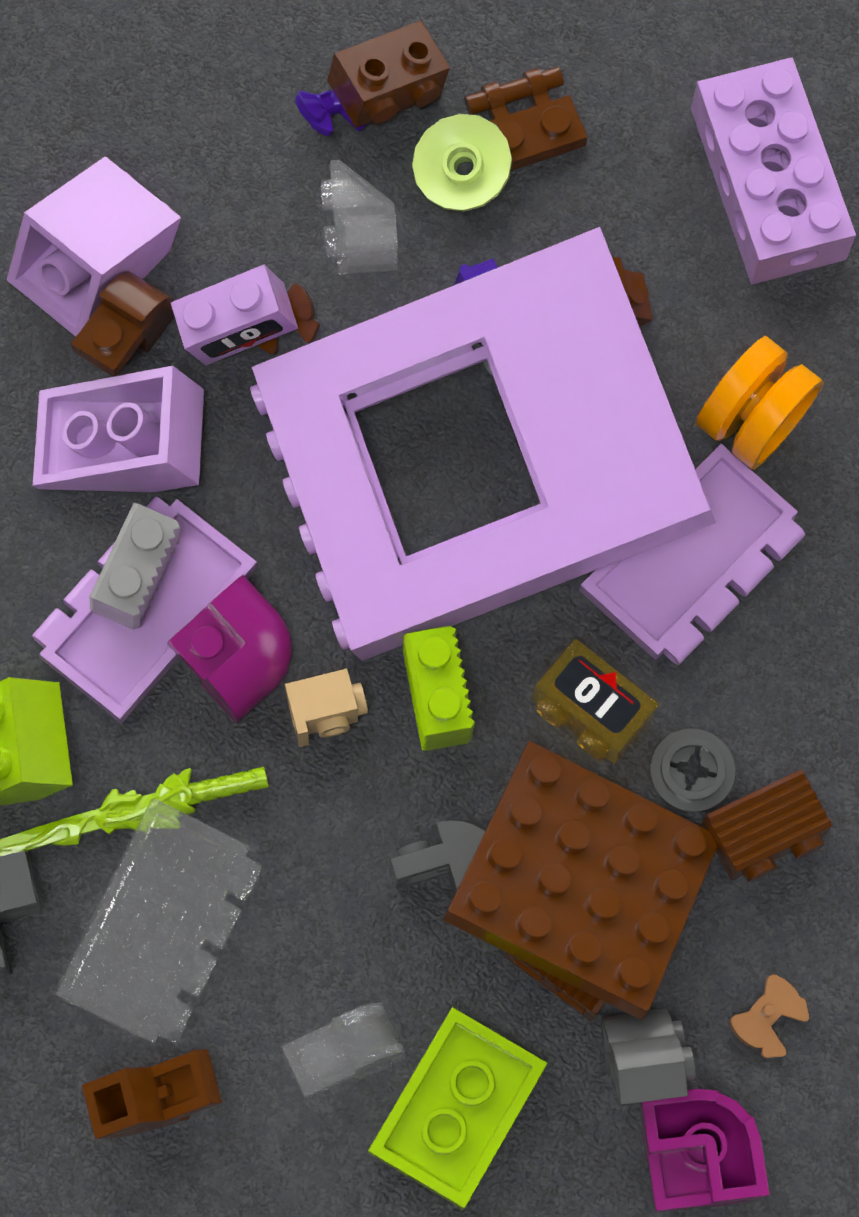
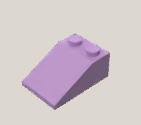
(120, 433)

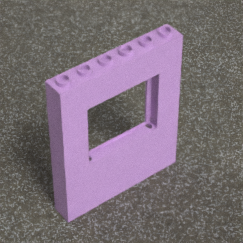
(580, 406)

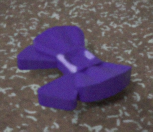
(318, 108)

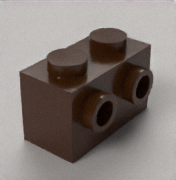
(388, 74)

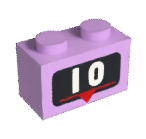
(234, 315)

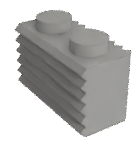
(135, 566)

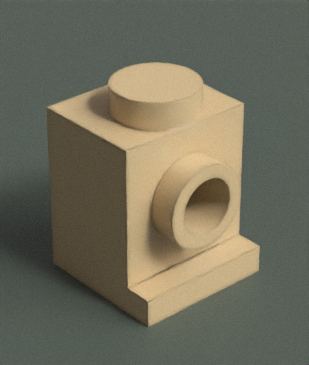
(324, 705)

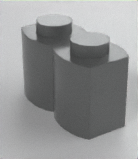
(647, 1056)

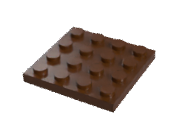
(583, 880)

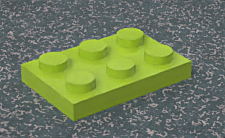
(457, 1108)

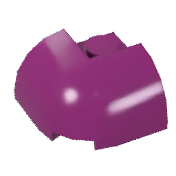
(236, 648)
(702, 1152)

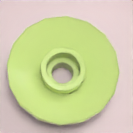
(458, 141)

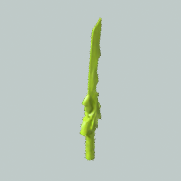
(127, 809)

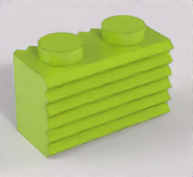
(438, 688)

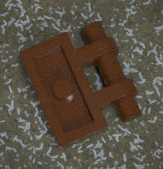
(538, 131)

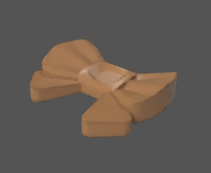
(755, 1027)

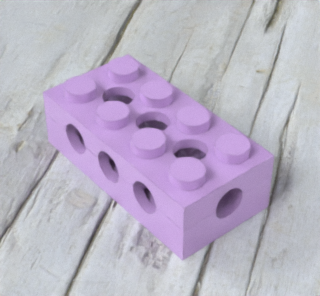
(772, 165)

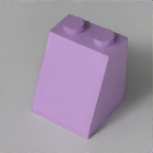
(86, 238)

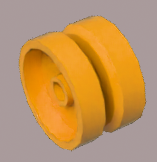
(758, 402)

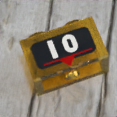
(593, 703)

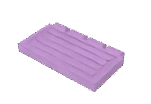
(687, 579)
(123, 664)

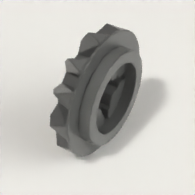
(713, 759)

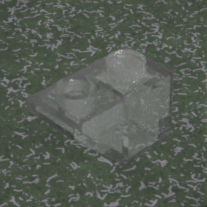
(363, 223)

